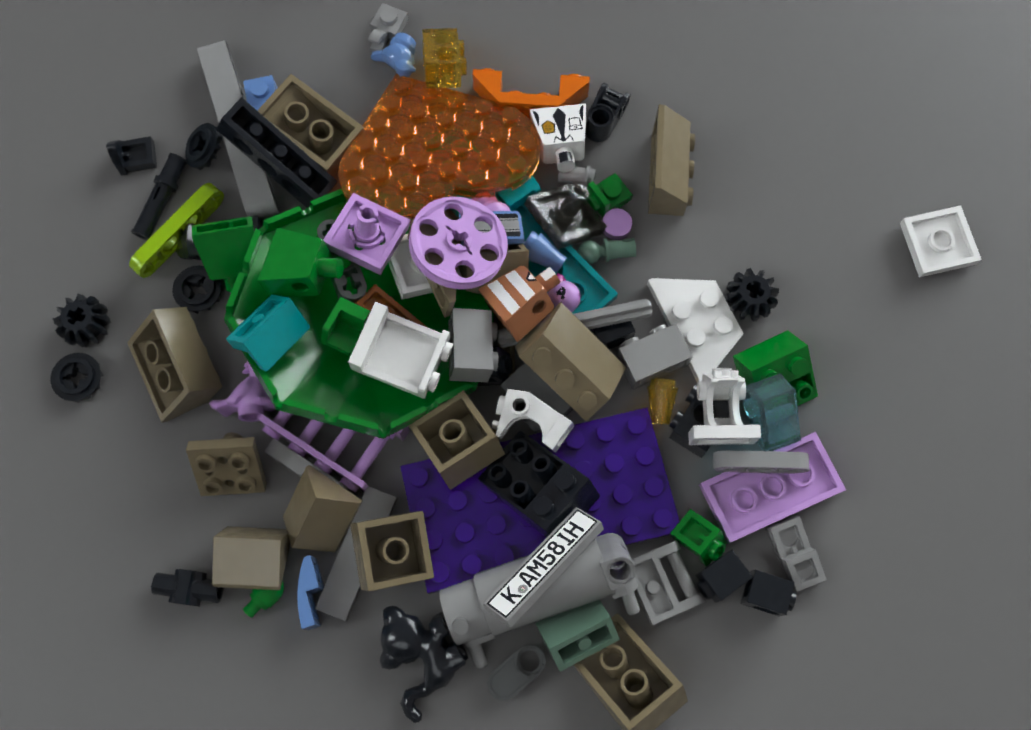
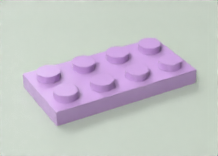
(756, 500)

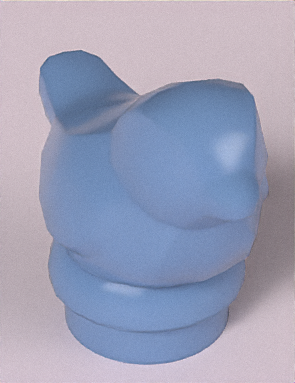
(398, 54)

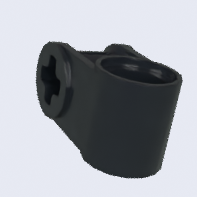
(608, 109)

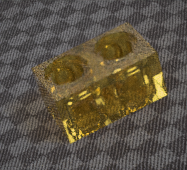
(443, 58)

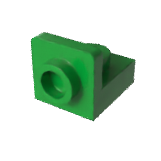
(608, 194)
(700, 537)

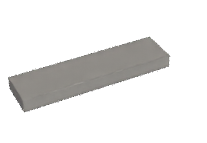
(343, 581)

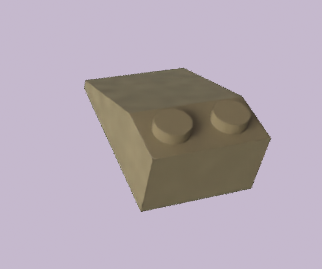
(311, 122)
(632, 681)

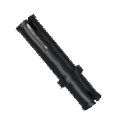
(159, 196)

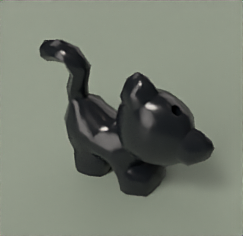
(406, 640)

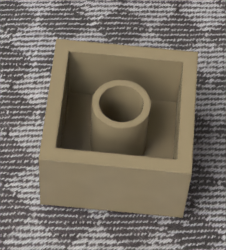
(457, 439)
(391, 551)

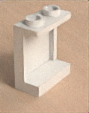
(400, 352)

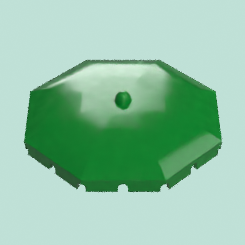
(317, 379)

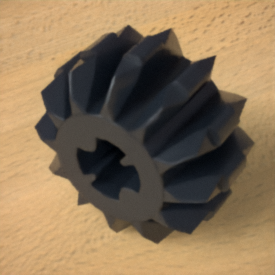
(763, 299)
(84, 309)

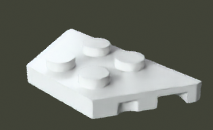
(701, 318)

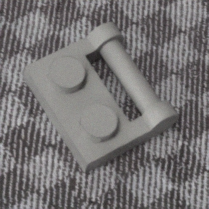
(655, 589)

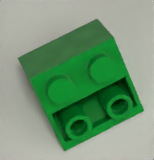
(781, 355)

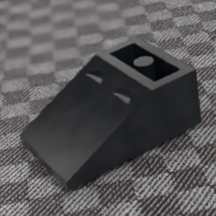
(538, 484)

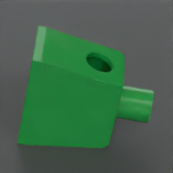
(223, 247)
(297, 265)

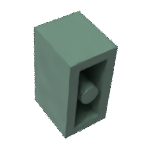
(577, 633)

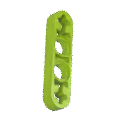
(166, 238)

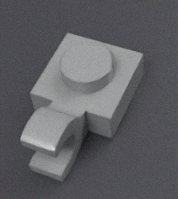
(386, 25)

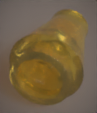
(662, 398)

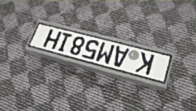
(543, 567)

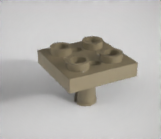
(224, 460)

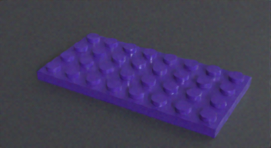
(477, 531)

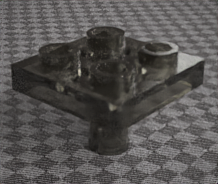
(570, 211)

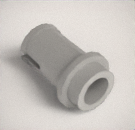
(578, 176)

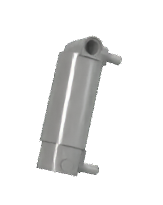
(595, 574)

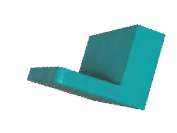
(269, 331)

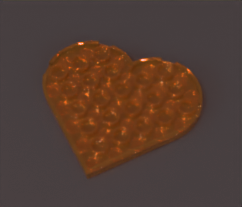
(437, 146)

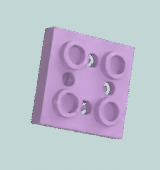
(367, 233)

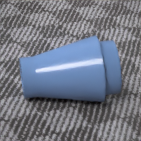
(544, 252)

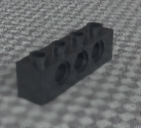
(275, 153)

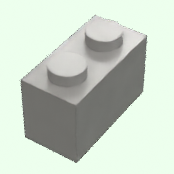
(473, 340)
(654, 355)

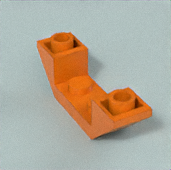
(488, 85)

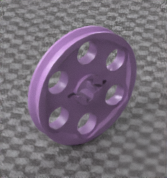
(457, 255)

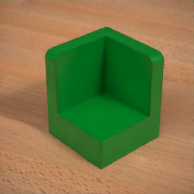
(344, 326)

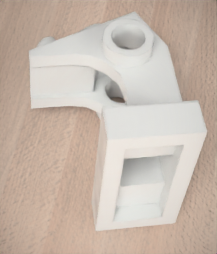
(728, 386)
(554, 425)

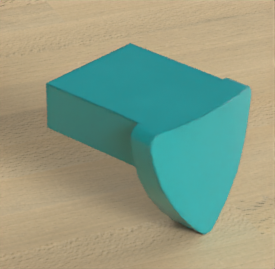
(518, 196)

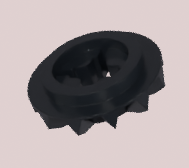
(203, 146)
(195, 277)
(67, 368)

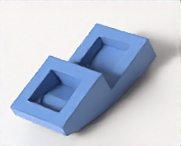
(308, 584)

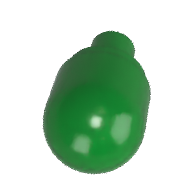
(262, 599)

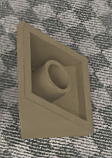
(319, 512)
(250, 558)

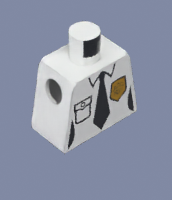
(561, 134)

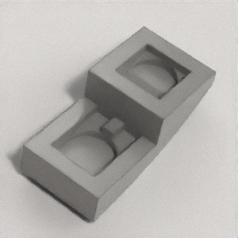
(795, 553)

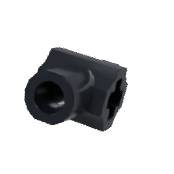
(186, 587)

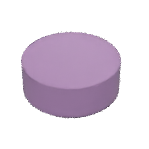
(618, 224)

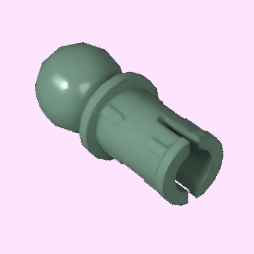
(609, 250)

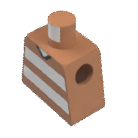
(520, 299)

